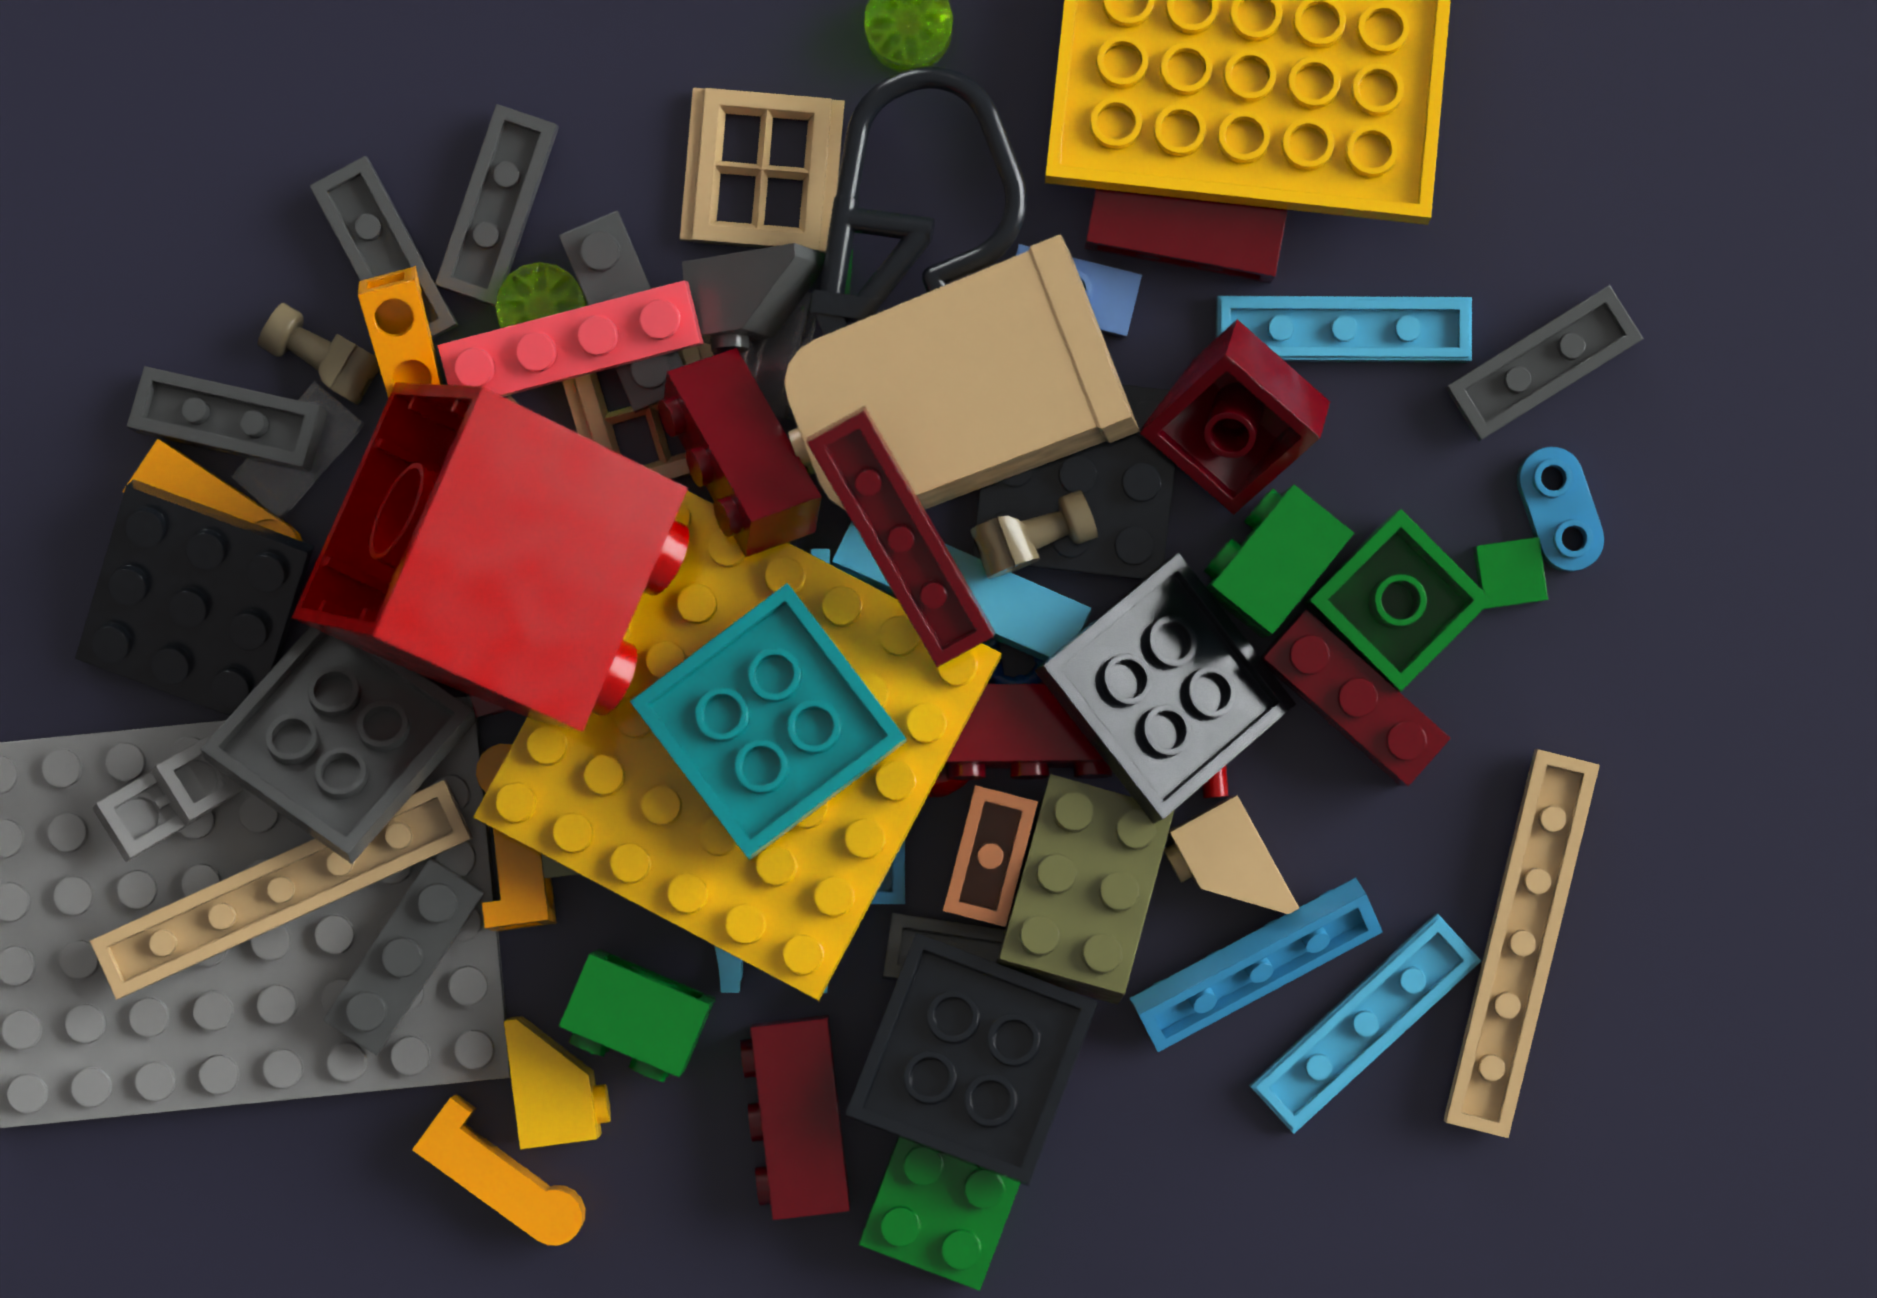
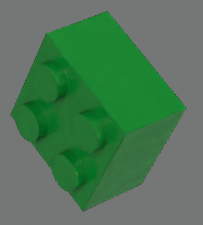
(1277, 560)
(1397, 600)
(636, 1014)
(938, 1213)

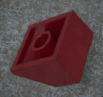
(1237, 417)

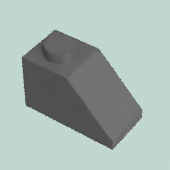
(749, 292)

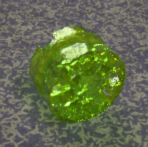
(908, 32)
(537, 294)

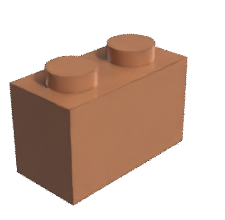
(990, 856)

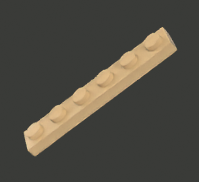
(274, 894)
(1521, 943)

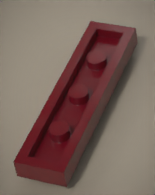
(900, 536)

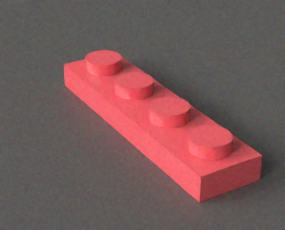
(575, 342)

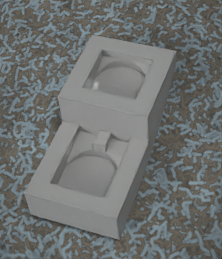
(164, 801)

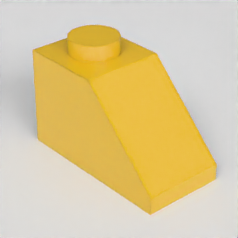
(552, 1089)

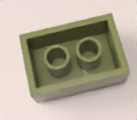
(1084, 890)

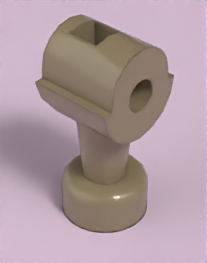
(340, 363)
(1013, 544)

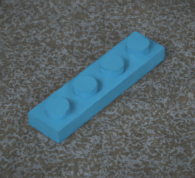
(1256, 964)

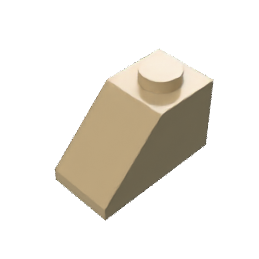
(1228, 857)

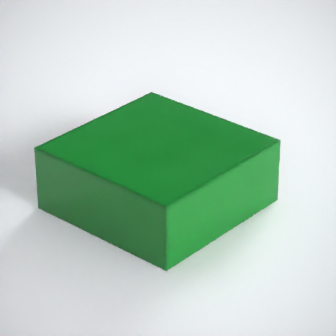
(1511, 572)

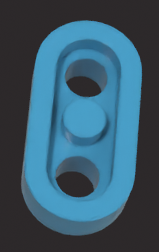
(1555, 510)

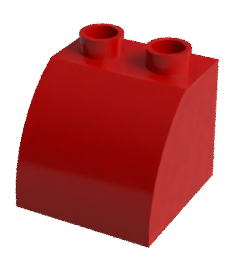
(496, 553)

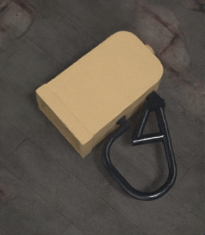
(976, 369)

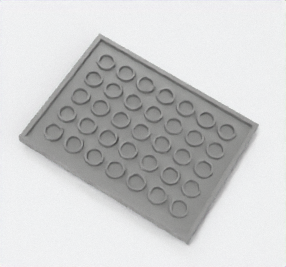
(242, 1020)

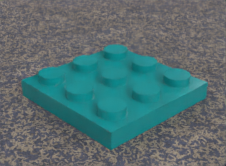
(768, 721)

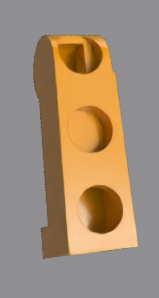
(399, 328)
(179, 474)
(524, 891)
(541, 1210)

